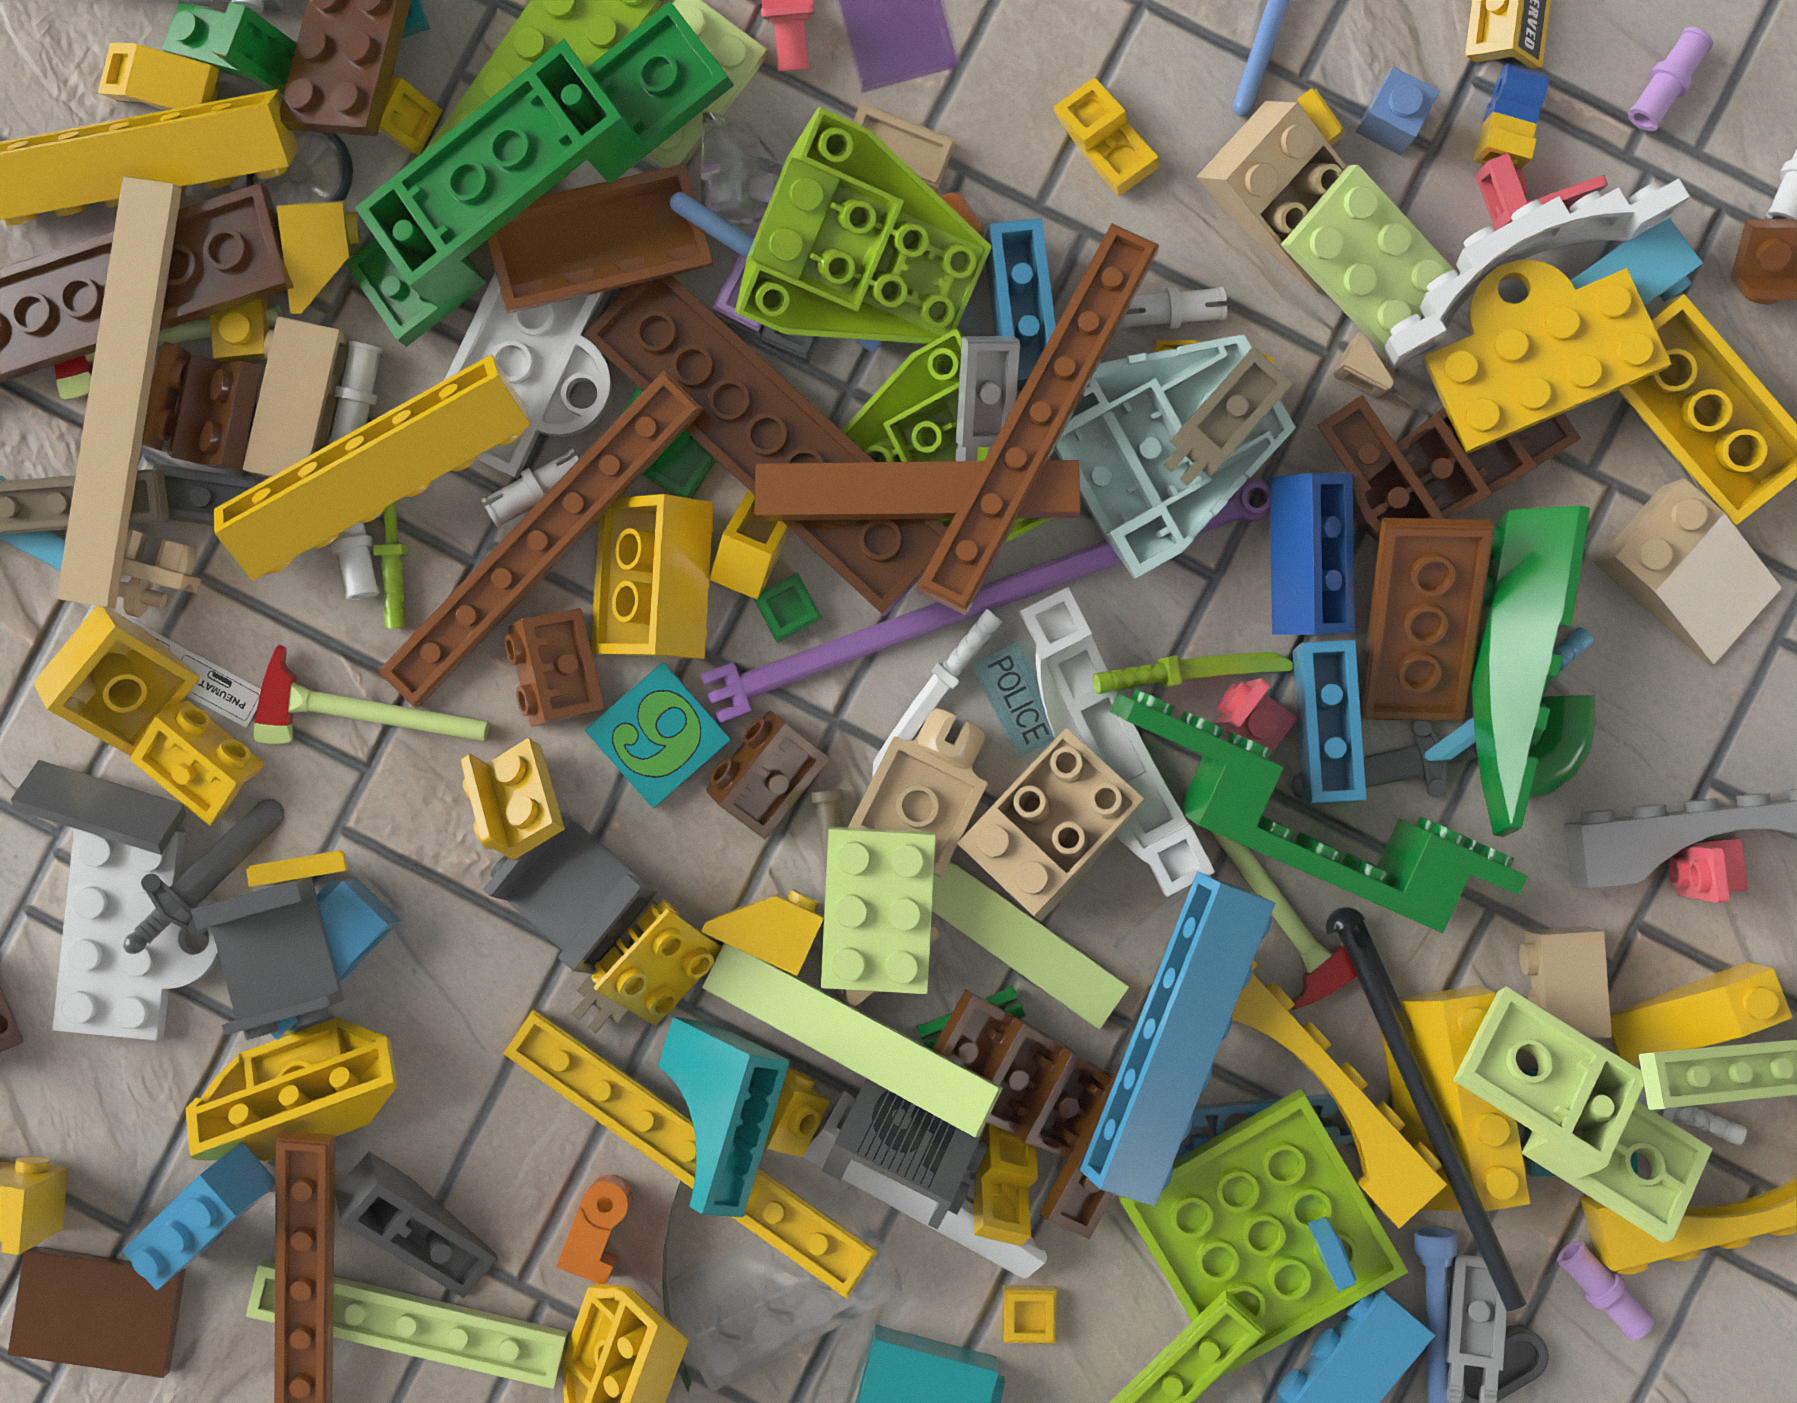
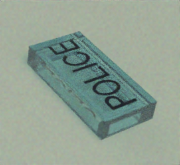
(1015, 698)

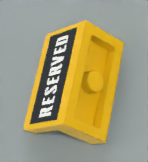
(1508, 30)

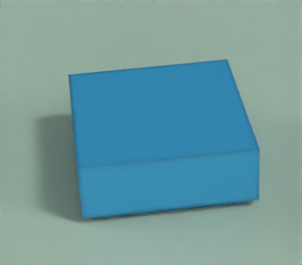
(1332, 1253)

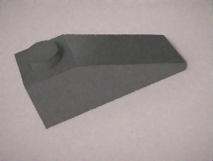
(411, 1225)

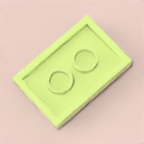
(735, 53)
(1366, 254)
(878, 910)

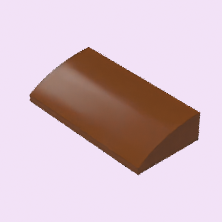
(597, 240)

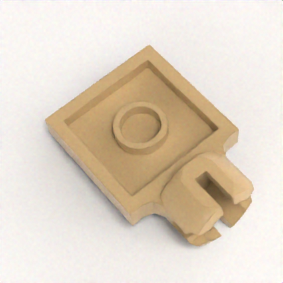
(927, 785)

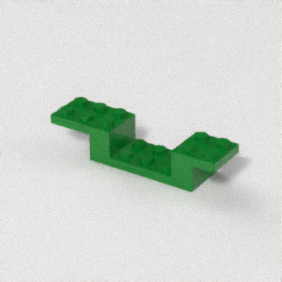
(517, 152)
(1417, 873)

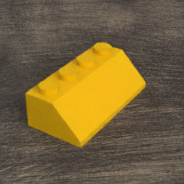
(1715, 414)
(1485, 1136)

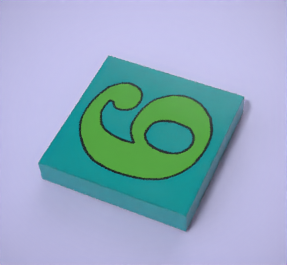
(658, 735)

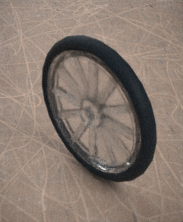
(316, 174)

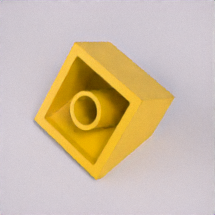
(113, 679)

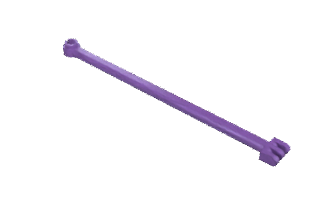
(936, 616)

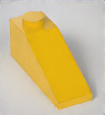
(1701, 1013)

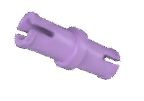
(1670, 78)
(1605, 1290)

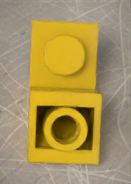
(156, 77)

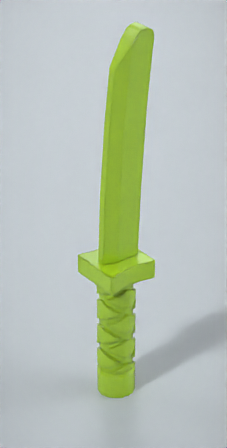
(391, 567)
(1172, 671)

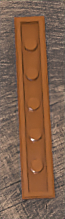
(896, 490)
(304, 1267)

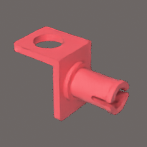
(789, 30)

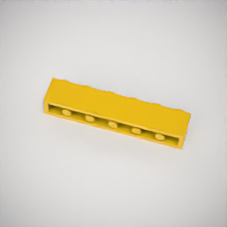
(172, 146)
(371, 469)

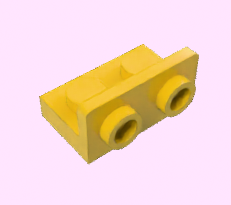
(195, 760)
(512, 799)

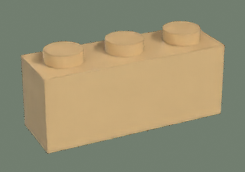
(296, 395)

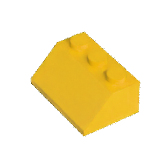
(652, 578)

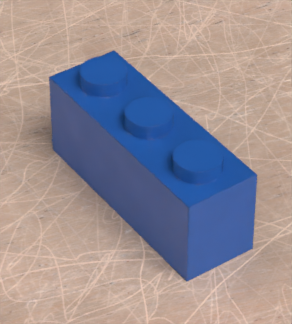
(1312, 554)

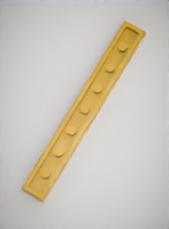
(669, 1140)

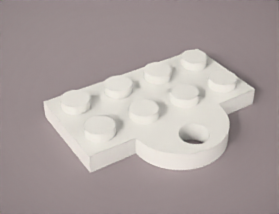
(543, 360)
(98, 981)

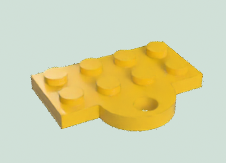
(1543, 352)

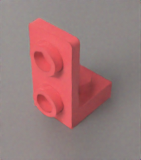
(1506, 188)
(1254, 714)
(1709, 870)

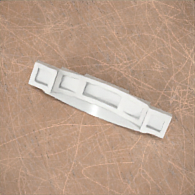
(1533, 230)
(1065, 679)

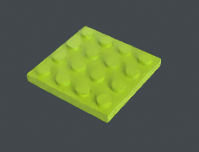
(1242, 1218)

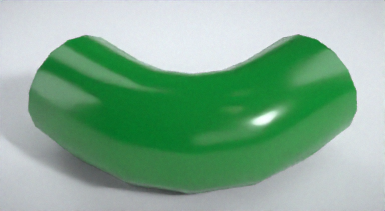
(1564, 741)

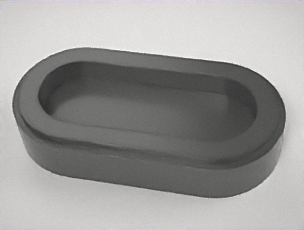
(1524, 1361)

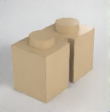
(1569, 976)

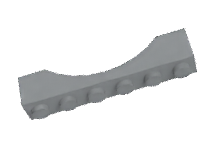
(1628, 849)

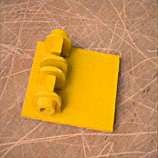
(658, 965)

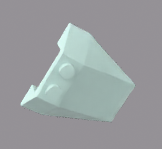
(1124, 439)

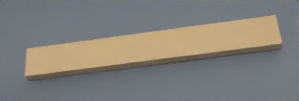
(119, 392)

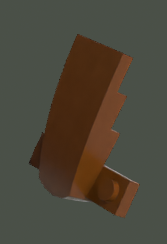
(1427, 469)
(1046, 1098)

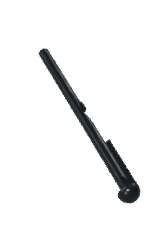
(1394, 1024)

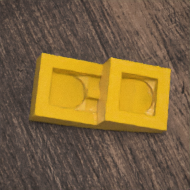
(1105, 138)
(1003, 1187)

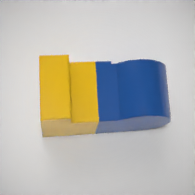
(1512, 116)

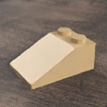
(1690, 569)

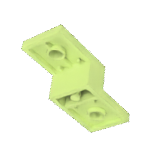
(1583, 1114)

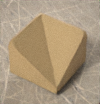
(1364, 368)

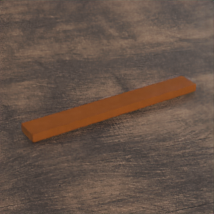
(1037, 419)
(541, 539)

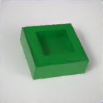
(787, 607)

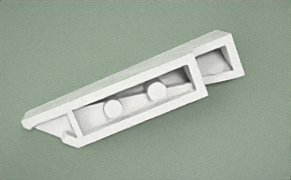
(1017, 1259)

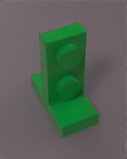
(232, 41)

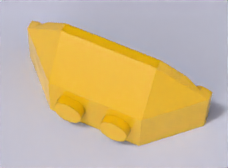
(306, 1082)
(620, 1349)

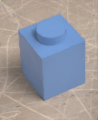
(1397, 111)

